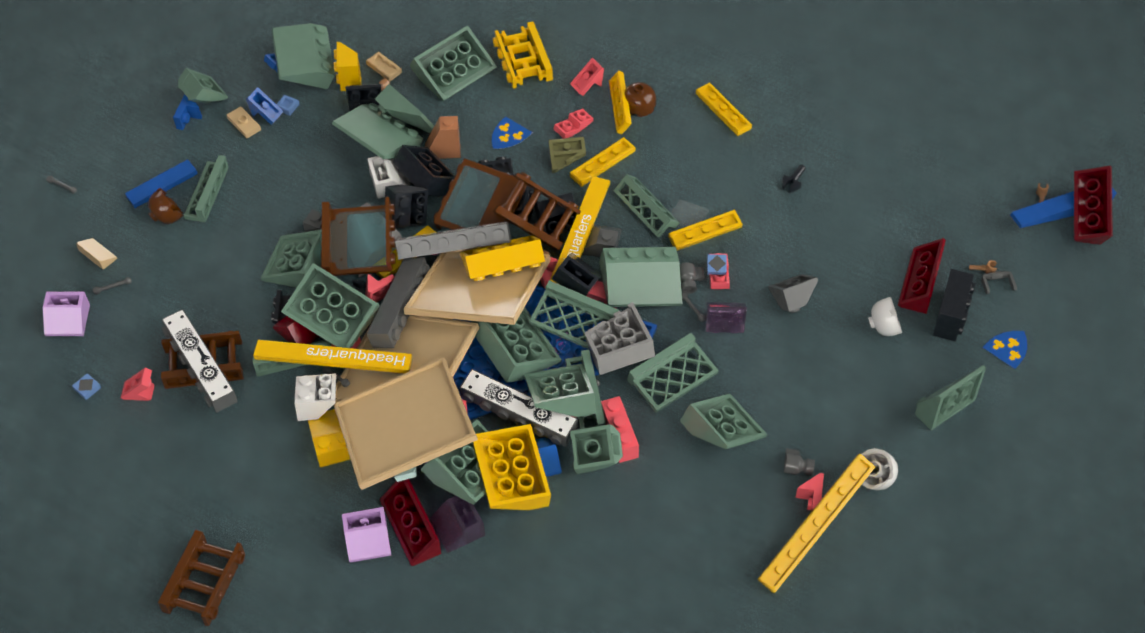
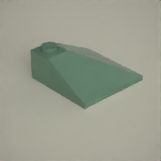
(399, 107)
(293, 258)
(562, 390)
(949, 399)
(721, 422)

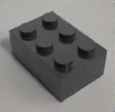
(424, 169)
(954, 304)

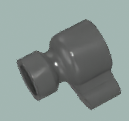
(689, 275)
(795, 464)

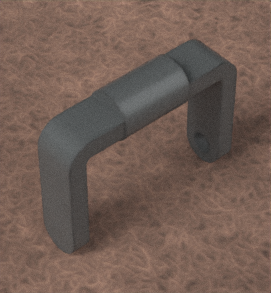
(998, 275)

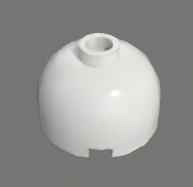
(885, 318)
(884, 471)

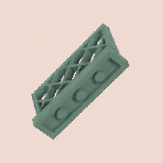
(575, 300)
(665, 358)

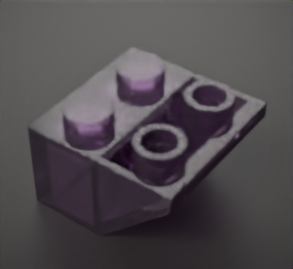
(725, 317)
(457, 523)

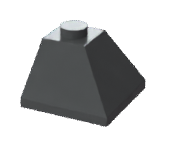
(601, 238)
(793, 292)

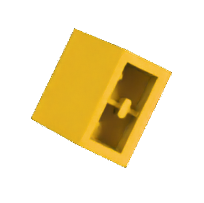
(346, 66)

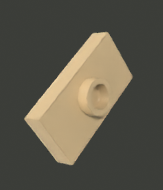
(384, 66)
(243, 122)

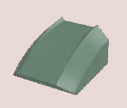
(200, 87)
(595, 448)

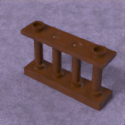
(521, 220)
(232, 370)
(188, 563)

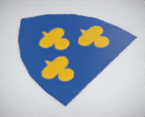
(508, 134)
(1008, 347)

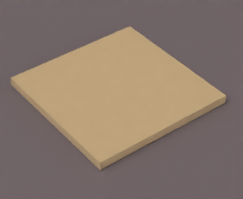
(453, 295)
(423, 338)
(404, 423)

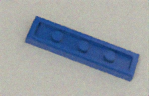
(165, 181)

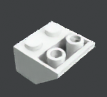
(384, 174)
(314, 395)

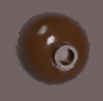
(640, 99)
(163, 208)

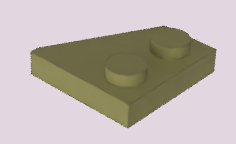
(565, 152)

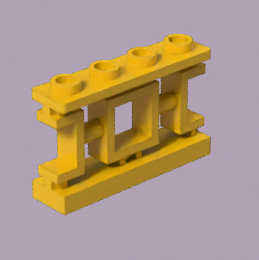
(535, 50)

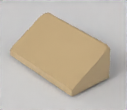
(96, 252)

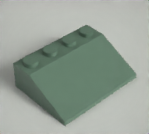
(304, 54)
(453, 64)
(377, 130)
(641, 276)
(330, 308)
(516, 347)
(458, 471)

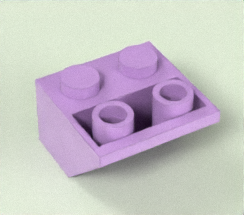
(65, 313)
(366, 534)

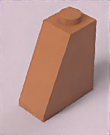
(445, 138)

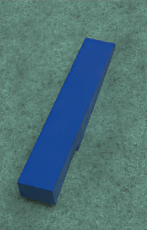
(1047, 211)

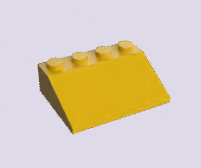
(503, 257)
(328, 439)
(512, 469)

